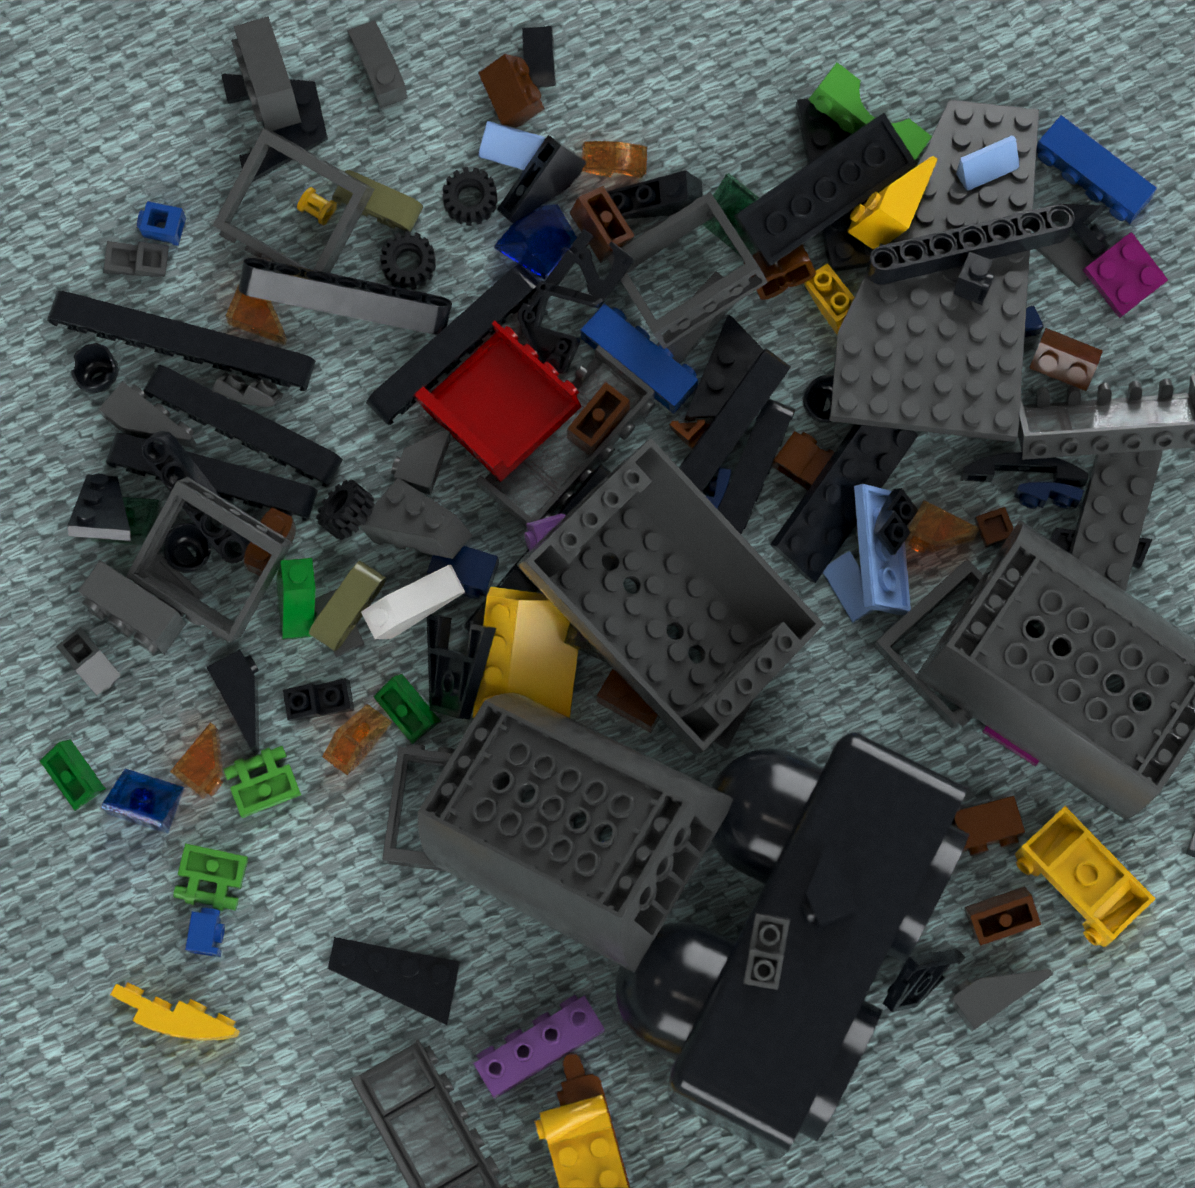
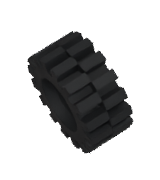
(464, 180)
(403, 244)
(345, 509)

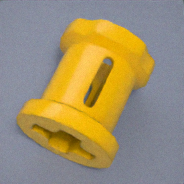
(316, 206)

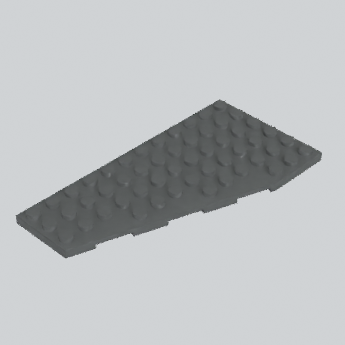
(914, 348)

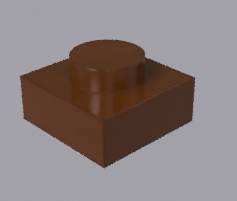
(994, 526)

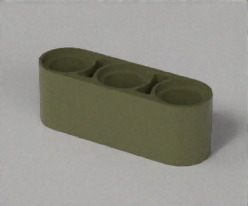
(385, 204)
(346, 604)

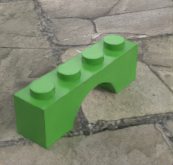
(841, 100)

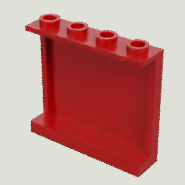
(501, 402)

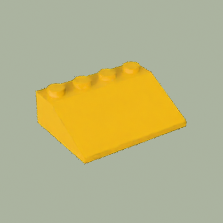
(528, 651)

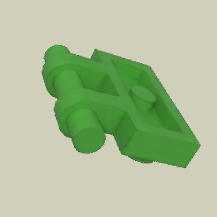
(264, 790)
(212, 867)

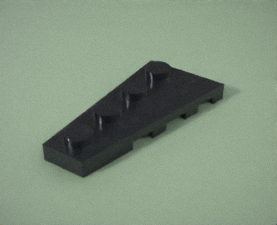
(404, 976)

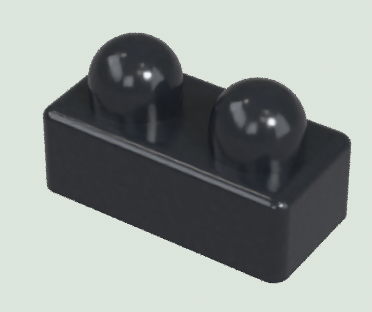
(784, 1056)

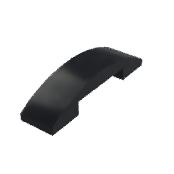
(1063, 471)

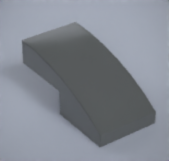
(136, 260)

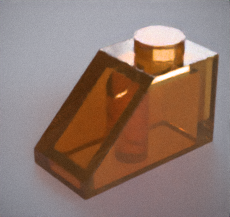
(255, 317)
(938, 529)
(356, 739)
(202, 764)

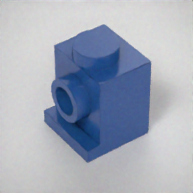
(156, 213)
(205, 932)

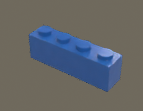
(1095, 170)
(649, 362)

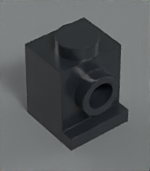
(974, 279)

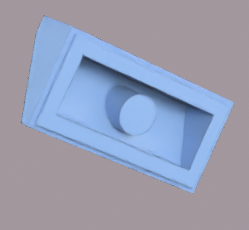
(509, 145)
(988, 163)
(846, 582)

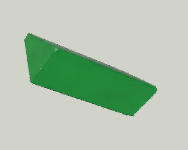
(406, 708)
(72, 774)

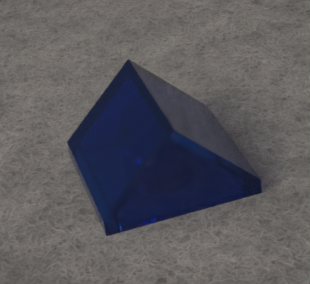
(538, 240)
(143, 800)

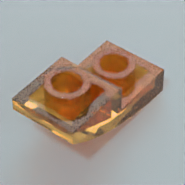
(609, 157)

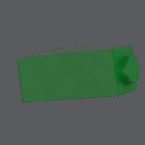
(296, 597)

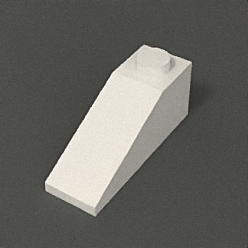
(412, 603)

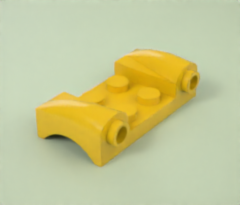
(1085, 876)
(582, 1145)

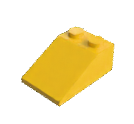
(892, 209)

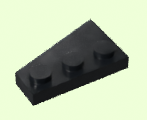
(100, 510)

